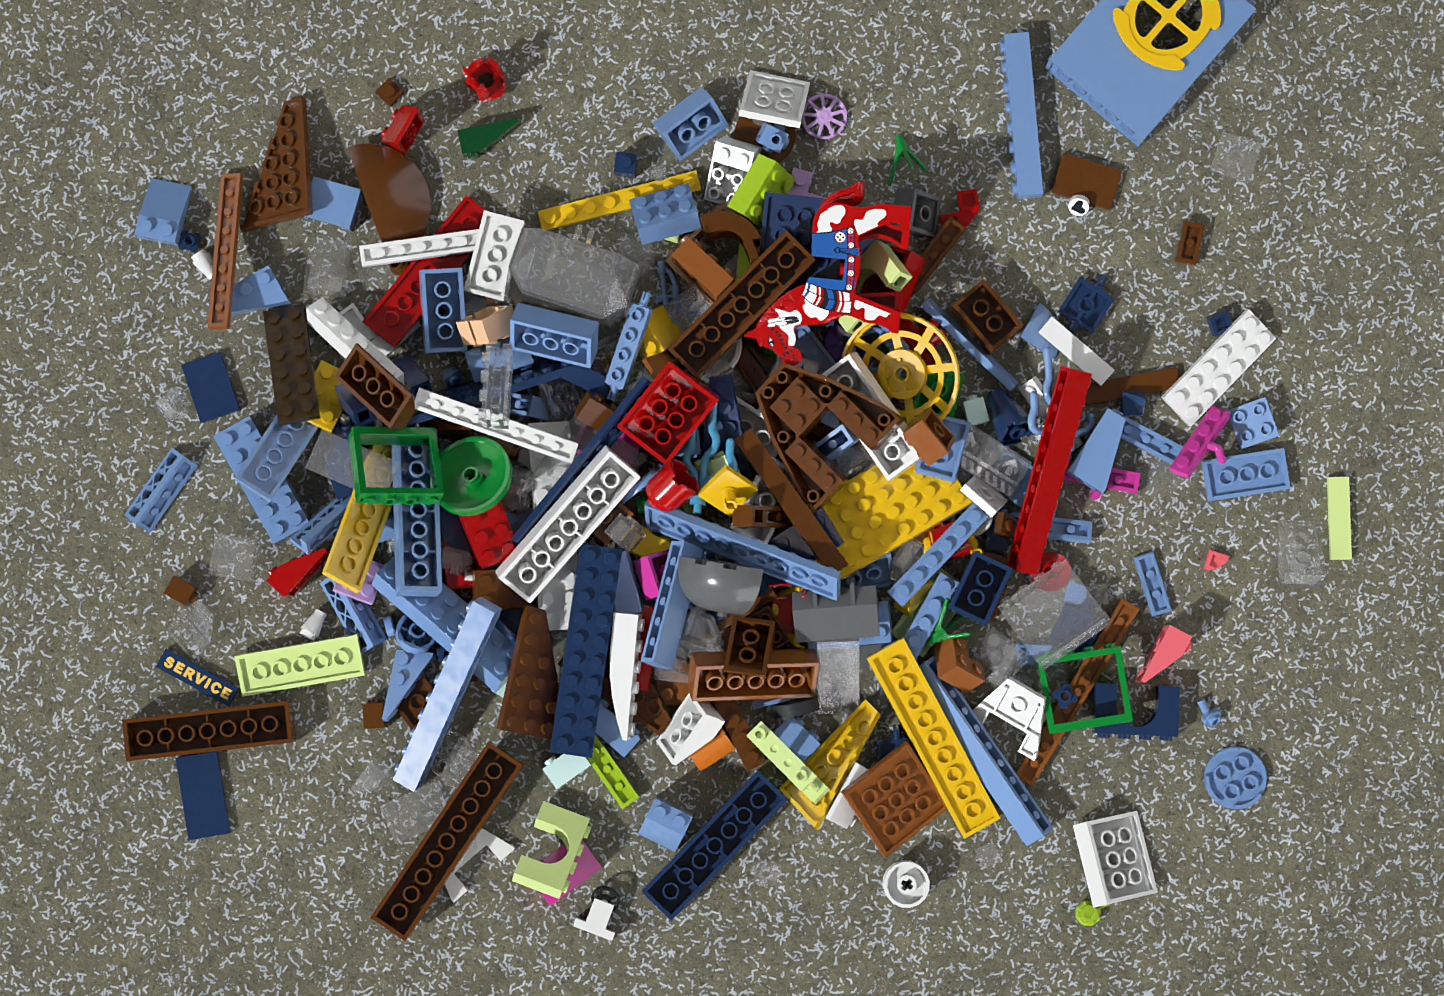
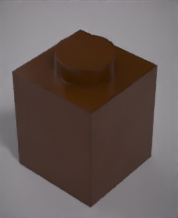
(181, 591)
(373, 714)

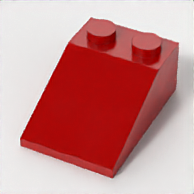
(403, 129)
(292, 575)

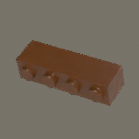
(738, 731)

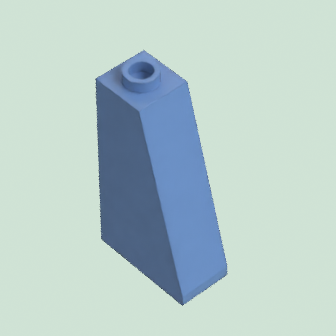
(1096, 456)

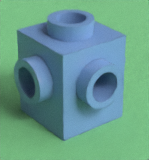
(766, 134)

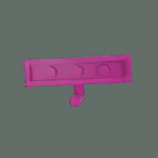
(1200, 442)
(1118, 480)

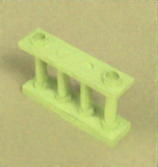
(788, 762)

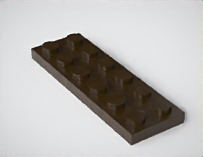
(291, 364)

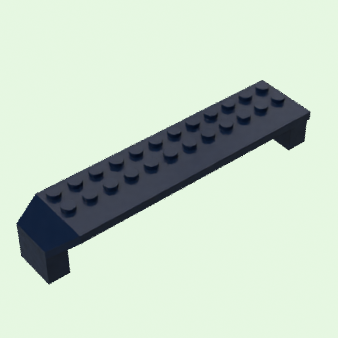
(540, 372)

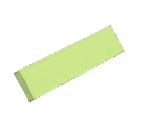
(1339, 518)

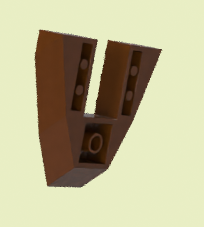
(791, 407)

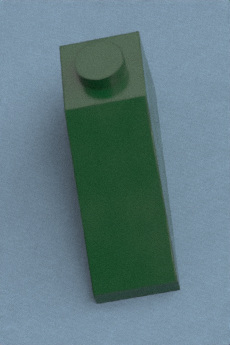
(483, 137)

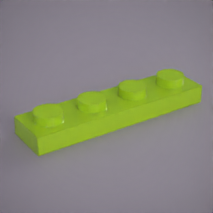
(612, 775)

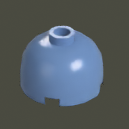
(412, 637)

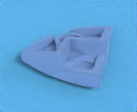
(1036, 322)

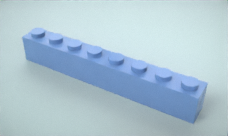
(1022, 115)

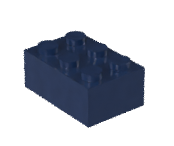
(979, 588)

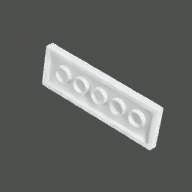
(1218, 367)

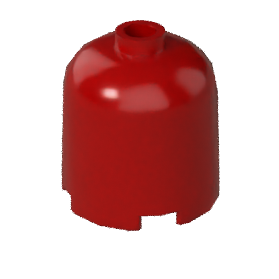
(671, 487)

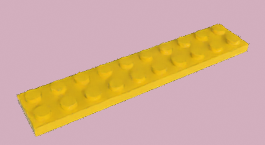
(933, 737)

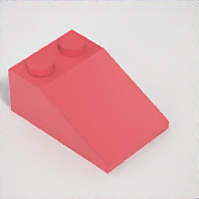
(1167, 648)

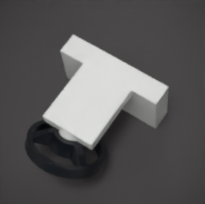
(600, 913)

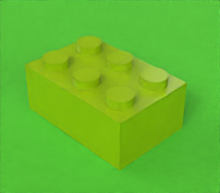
(762, 177)

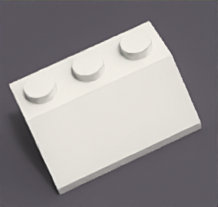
(840, 810)

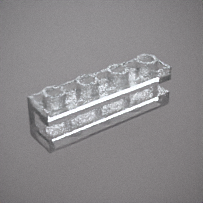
(496, 387)

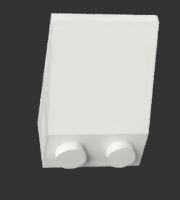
(689, 729)

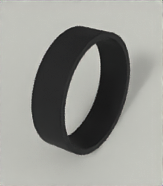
(796, 707)

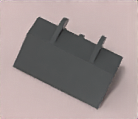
(851, 616)

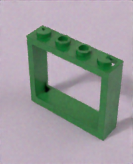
(386, 436)
(1089, 652)

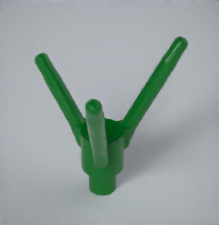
(903, 150)
(940, 633)

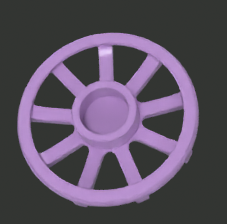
(824, 116)

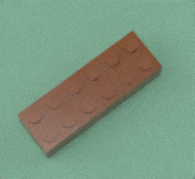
(789, 675)

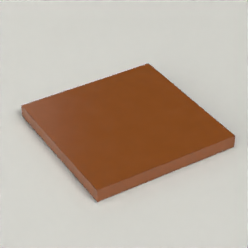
(894, 799)

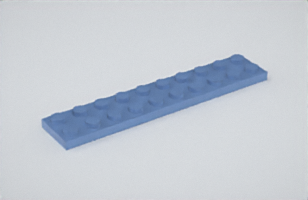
(745, 550)

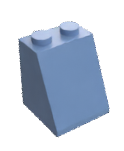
(665, 824)

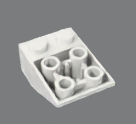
(728, 168)

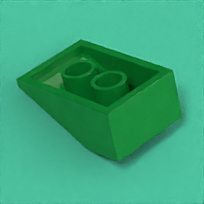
(946, 393)

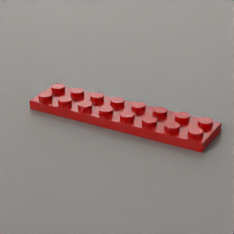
(401, 304)

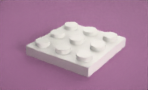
(774, 99)

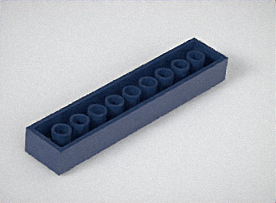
(585, 650)

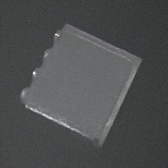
(1053, 614)

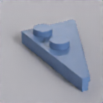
(405, 673)

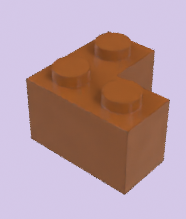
(956, 666)

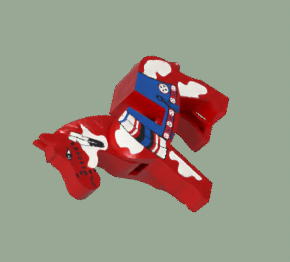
(837, 235)

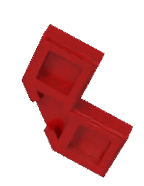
(968, 207)

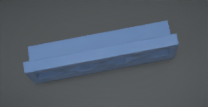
(162, 491)
(320, 526)
(360, 612)

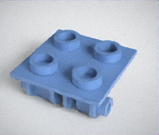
(1253, 423)

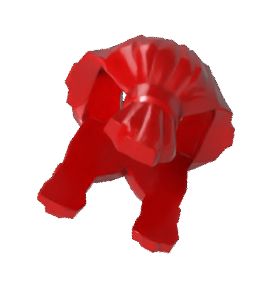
(478, 67)

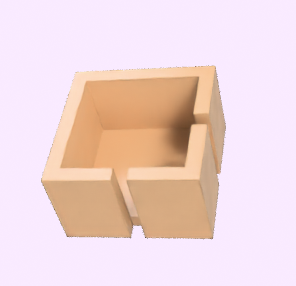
(487, 326)

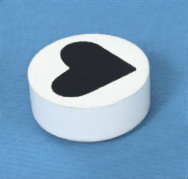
(1079, 205)

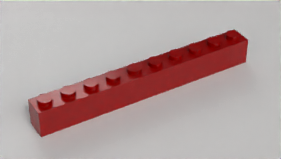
(1048, 470)

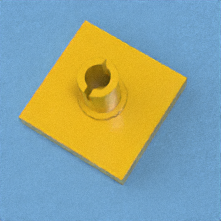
(727, 490)

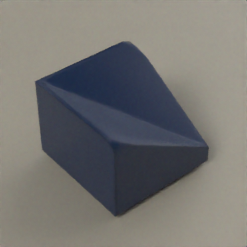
(1132, 403)

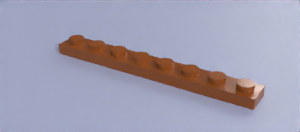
(225, 251)

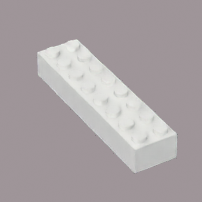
(567, 524)

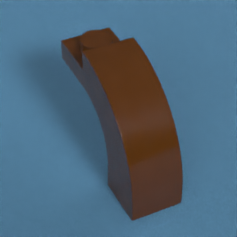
(731, 225)

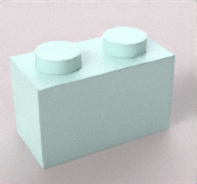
(564, 768)

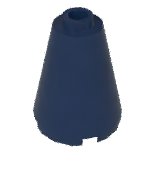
(1008, 417)

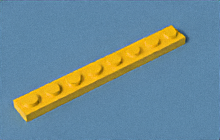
(610, 202)

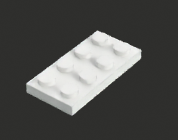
(492, 255)

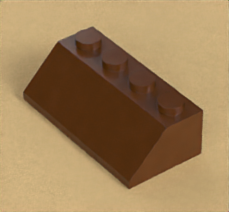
(376, 388)

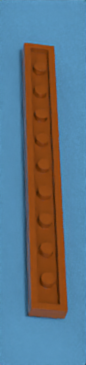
(1081, 686)

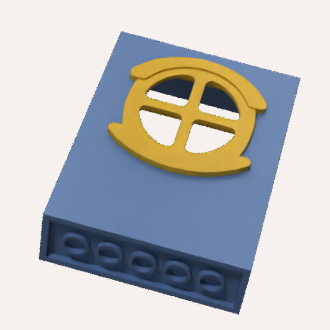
(1129, 77)

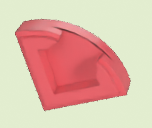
(1215, 560)

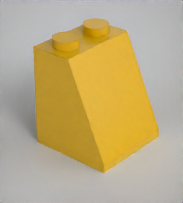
(659, 333)

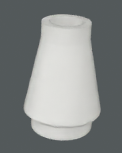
(204, 262)
(313, 626)

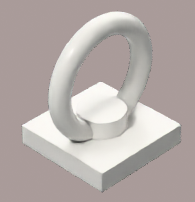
(985, 498)

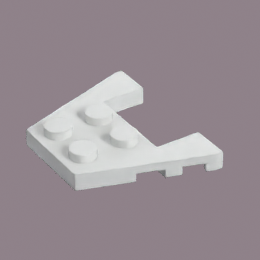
(1019, 707)
(498, 847)

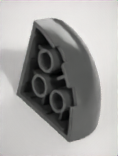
(719, 585)

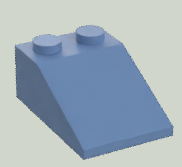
(163, 212)

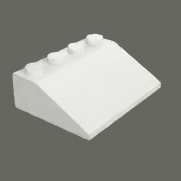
(1115, 859)

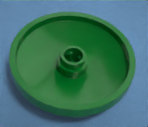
(474, 475)

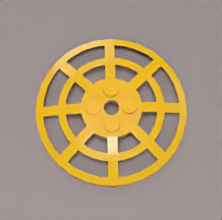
(912, 364)

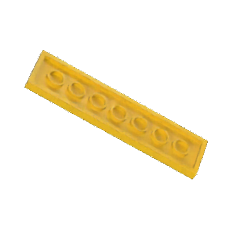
(357, 538)

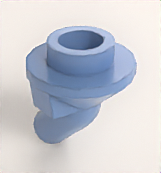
(1209, 717)

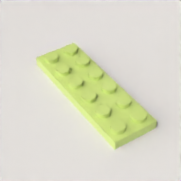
(300, 665)

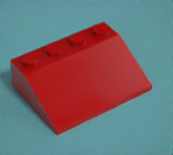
(668, 412)

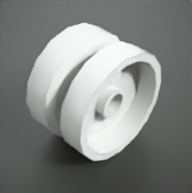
(918, 883)

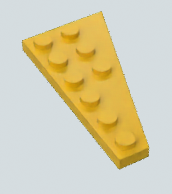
(834, 762)

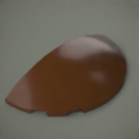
(393, 191)

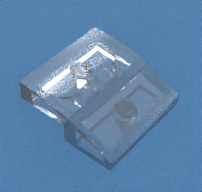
(687, 307)

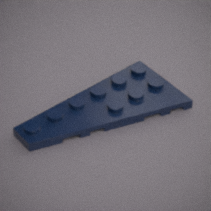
(728, 421)

